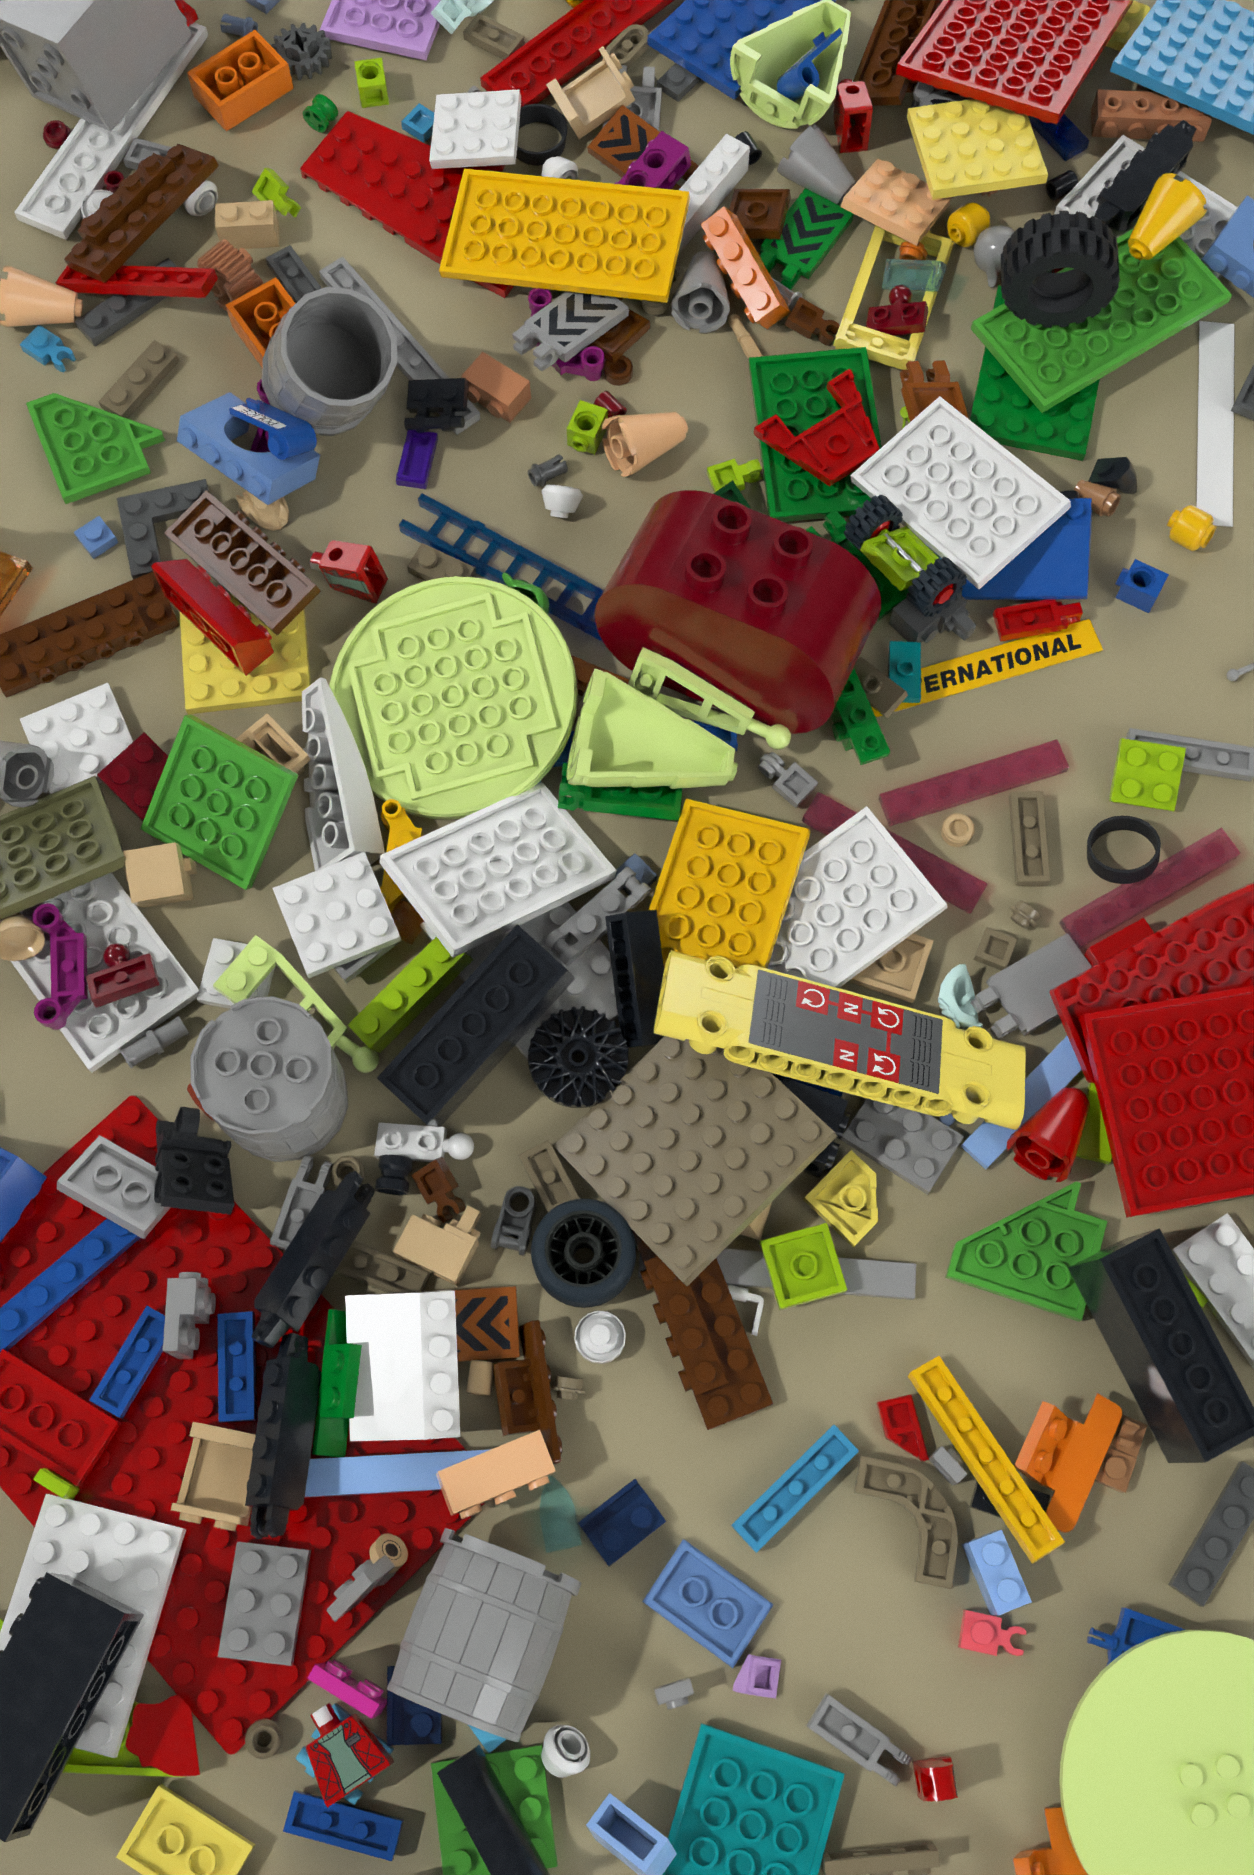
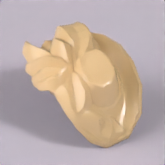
(269, 516)

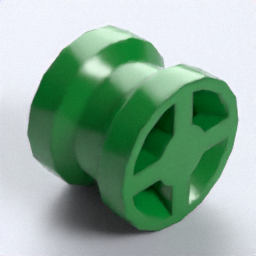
(320, 113)

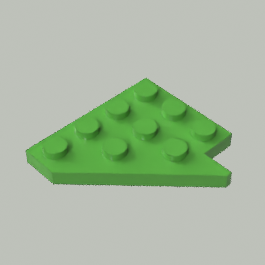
(90, 446)
(1030, 1254)

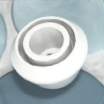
(560, 168)
(202, 199)
(561, 499)
(565, 1751)

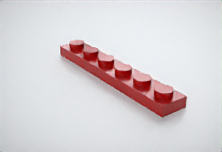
(144, 281)

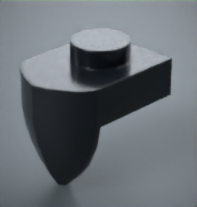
(1115, 473)

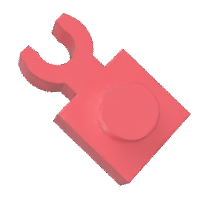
(984, 1634)

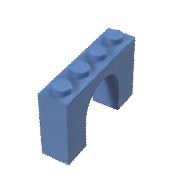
(1233, 248)
(209, 435)

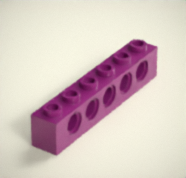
(666, 154)

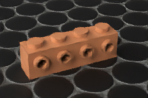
(1134, 122)

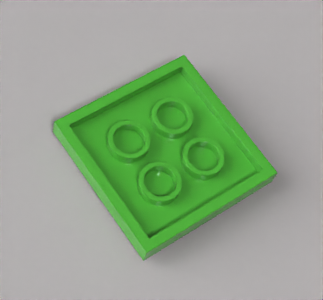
(526, 1786)

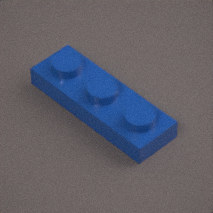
(131, 1364)
(236, 1367)
(343, 1825)

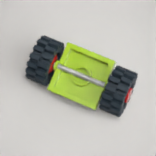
(904, 556)

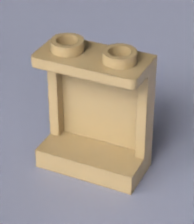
(594, 94)
(216, 1477)

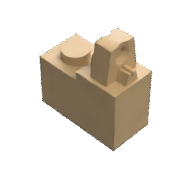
(440, 1250)

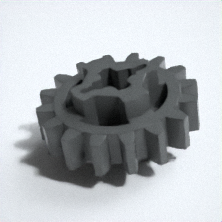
(303, 50)

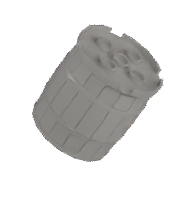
(330, 359)
(270, 1079)
(482, 1635)

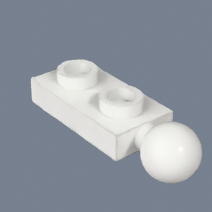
(421, 1142)

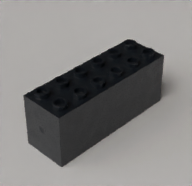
(476, 1028)
(1165, 1348)
(50, 1687)

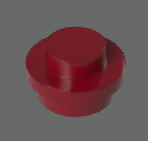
(55, 133)

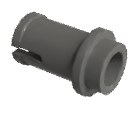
(547, 470)

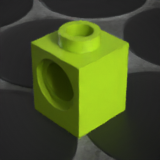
(371, 82)
(586, 417)

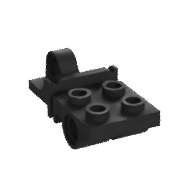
(192, 1168)

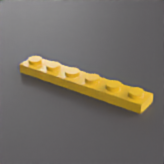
(986, 1459)

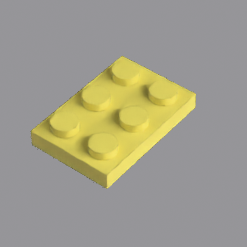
(182, 1840)

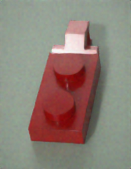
(1035, 618)

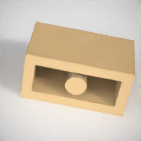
(248, 224)

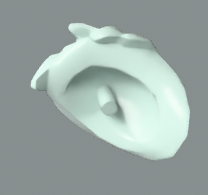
(955, 998)

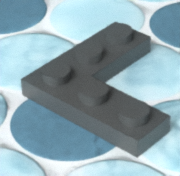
(142, 510)

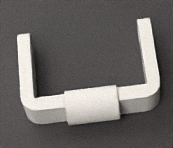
(741, 1294)

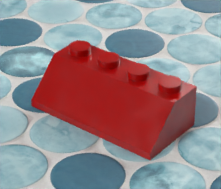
(213, 613)

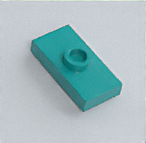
(905, 668)

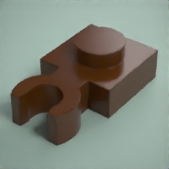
(808, 320)
(436, 1185)

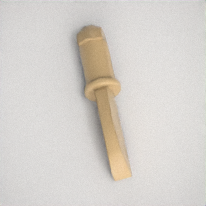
(743, 336)

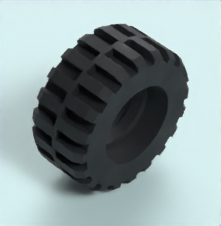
(1055, 243)

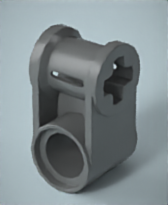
(514, 1223)

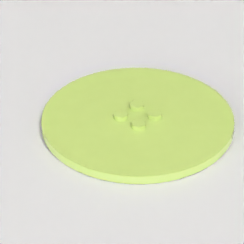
(456, 695)
(1165, 1760)

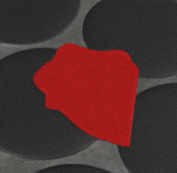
(164, 1737)

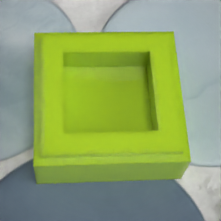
(56, 1483)

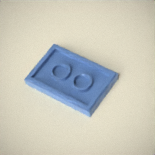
(708, 1603)

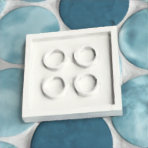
(475, 129)
(79, 735)
(336, 914)

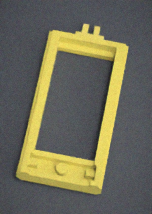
(882, 346)

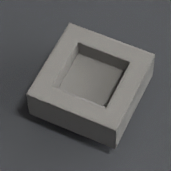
(948, 1464)
(674, 1693)

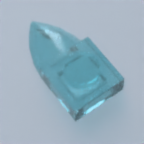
(558, 1518)

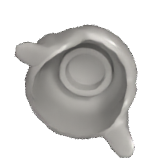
(989, 250)

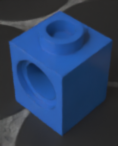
(1148, 577)

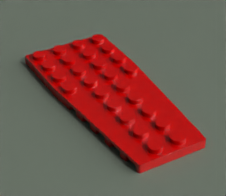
(391, 182)
(1187, 958)

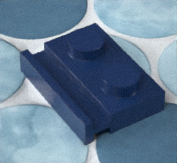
(622, 1522)
(410, 1722)

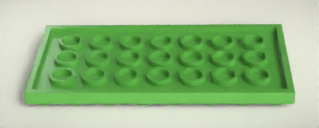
(1150, 306)

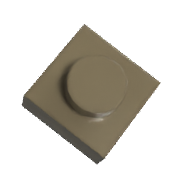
(995, 949)

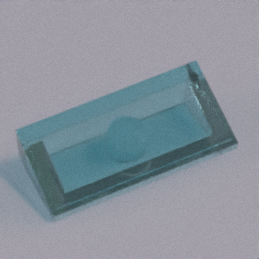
(915, 274)

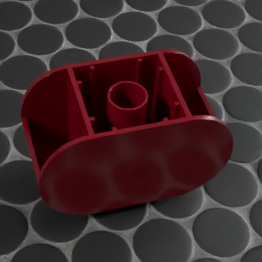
(741, 606)

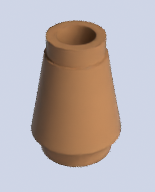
(1104, 498)

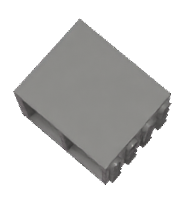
(91, 53)

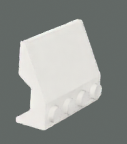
(405, 1365)

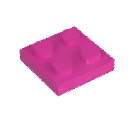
(360, 1695)

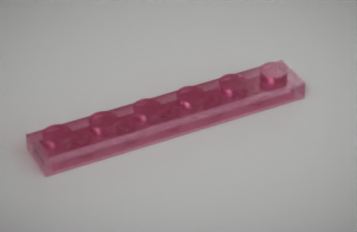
(973, 782)
(948, 880)
(1134, 898)

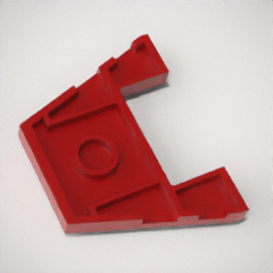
(834, 444)

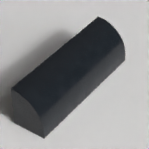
(636, 973)
(490, 1816)

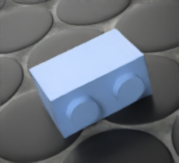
(996, 1573)
(630, 1838)

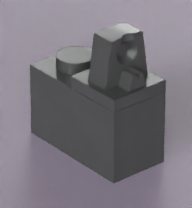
(917, 628)

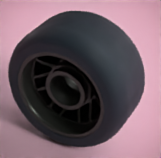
(576, 1226)

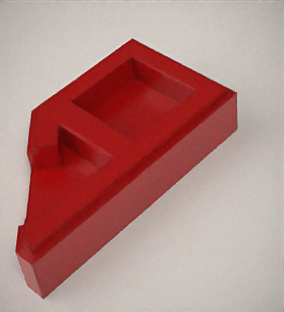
(902, 1425)

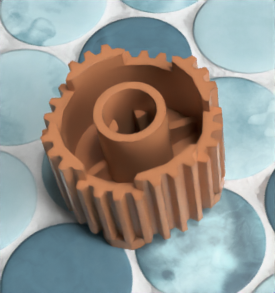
(232, 270)

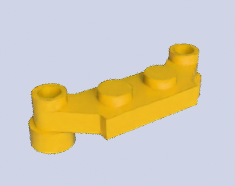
(400, 832)

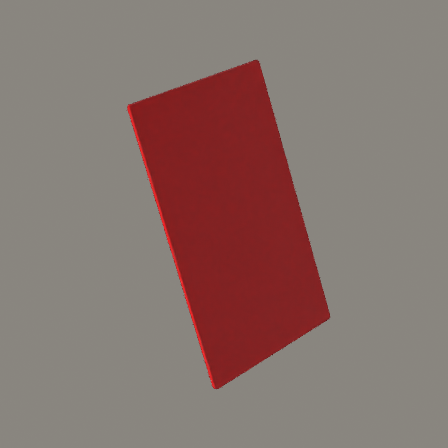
(150, 1450)

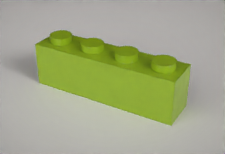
(408, 995)

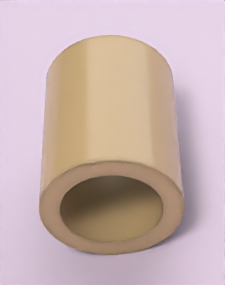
(480, 1378)

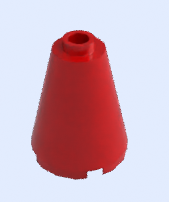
(1052, 1135)

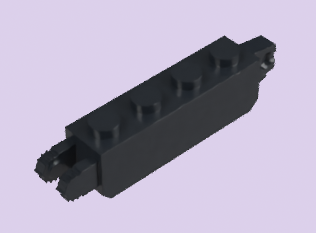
(1128, 194)
(311, 1259)
(283, 1437)

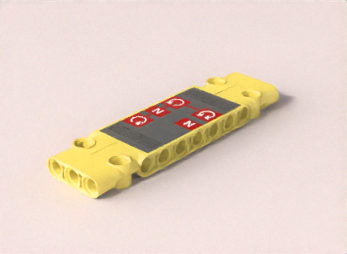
(841, 1040)

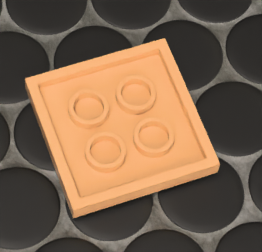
(895, 201)

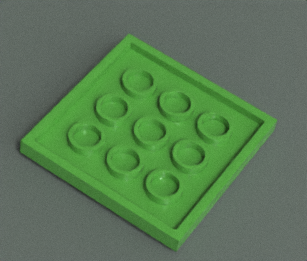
(219, 801)

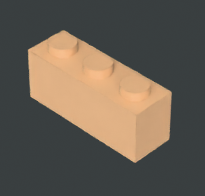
(496, 1474)

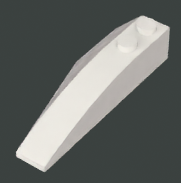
(342, 805)

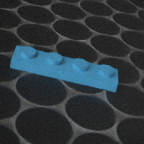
(794, 1488)

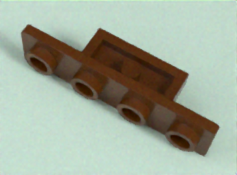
(525, 1392)

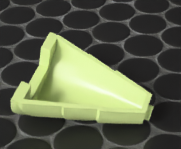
(768, 53)
(642, 743)

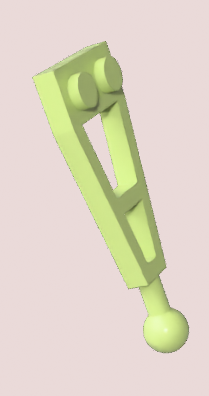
(649, 677)
(254, 966)

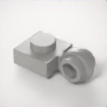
(792, 784)

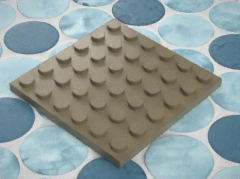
(693, 1150)

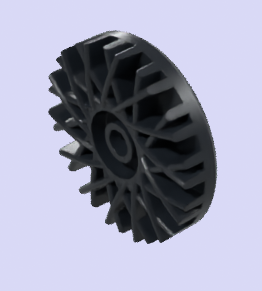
(583, 1033)

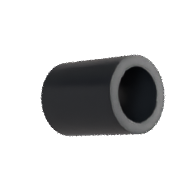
(755, 152)
(1061, 184)

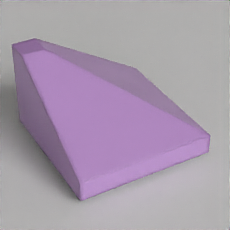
(758, 1677)

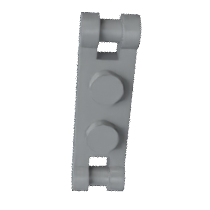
(589, 922)

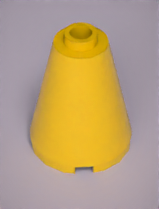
(1166, 215)

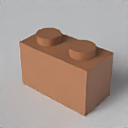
(497, 387)

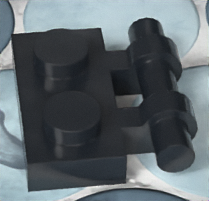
(436, 396)

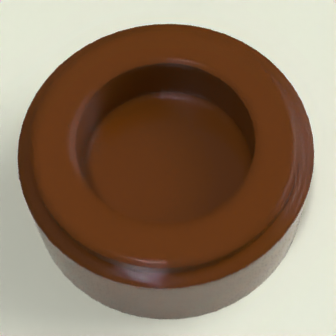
(618, 372)

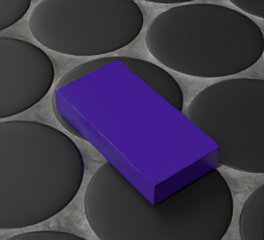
(416, 459)

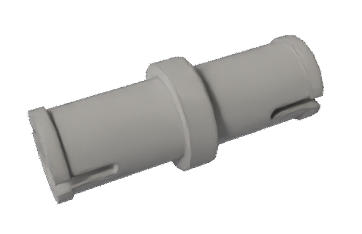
(154, 1042)

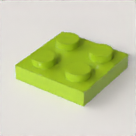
(1147, 774)
(803, 1266)

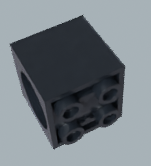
(831, 1111)

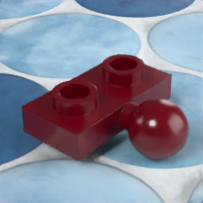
(900, 316)
(122, 977)

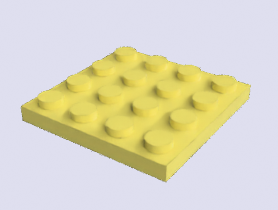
(975, 148)
(218, 685)

